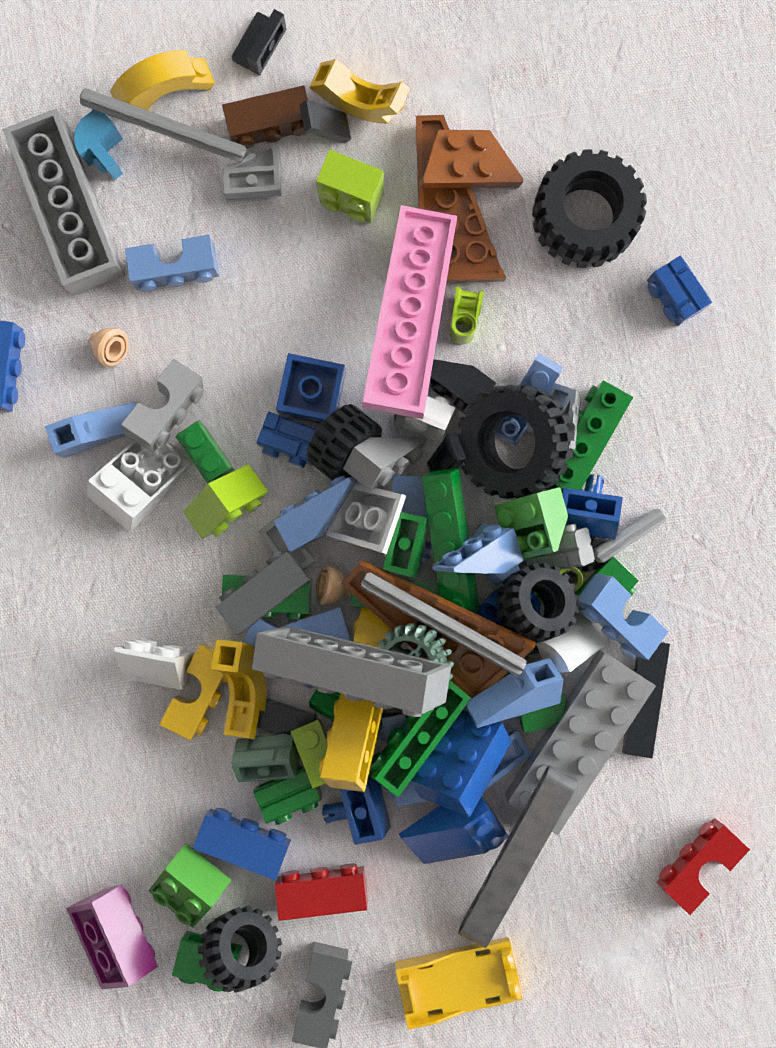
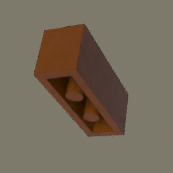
(265, 117)

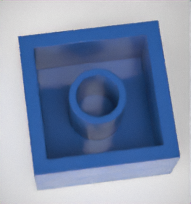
(310, 388)

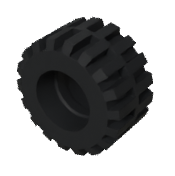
(337, 438)
(556, 596)
(218, 956)

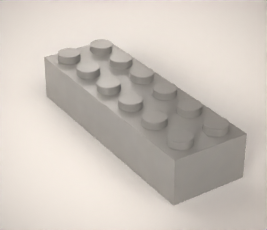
(63, 202)
(352, 669)
(587, 731)

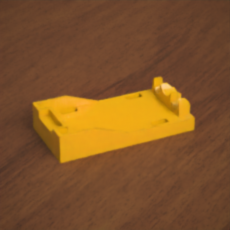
(457, 982)

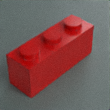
(321, 892)

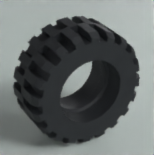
(610, 180)
(550, 434)

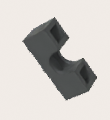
(316, 1019)

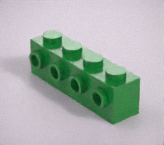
(594, 429)
(414, 742)

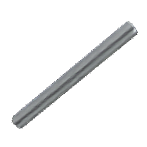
(162, 125)
(443, 624)

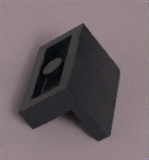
(260, 41)

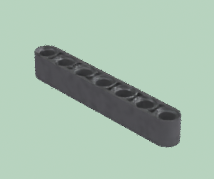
(517, 855)

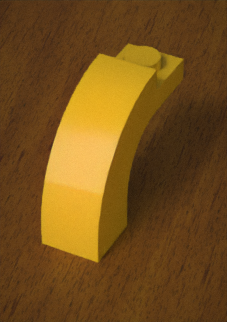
(161, 75)
(357, 96)
(246, 687)

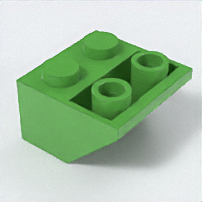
(536, 521)
(189, 886)

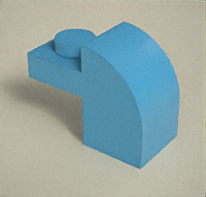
(94, 139)

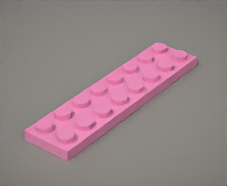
(410, 313)

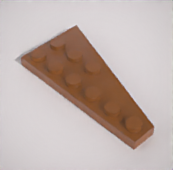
(472, 252)
(470, 670)

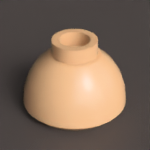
(109, 346)
(329, 586)

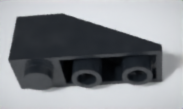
(459, 382)

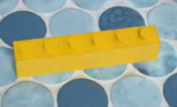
(355, 723)

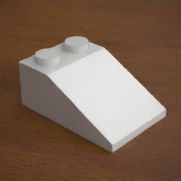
(434, 422)
(367, 518)

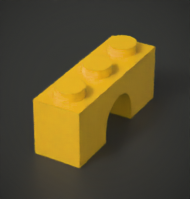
(188, 716)

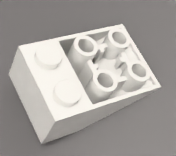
(136, 482)
(153, 664)

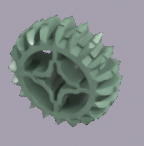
(427, 643)

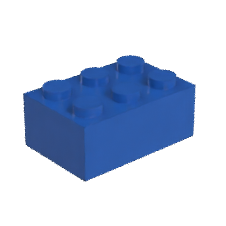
(462, 764)

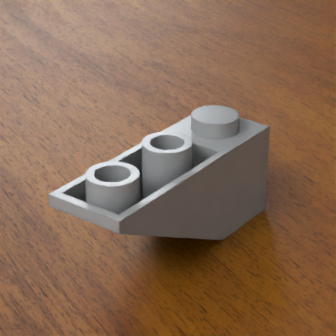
(381, 457)

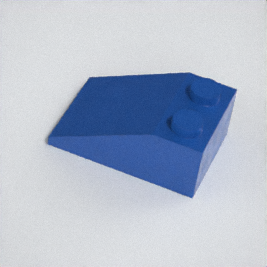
(450, 835)

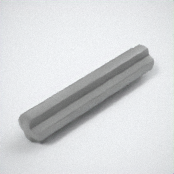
(629, 535)

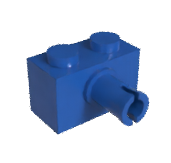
(593, 509)
(364, 812)

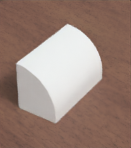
(573, 646)

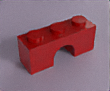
(682, 877)

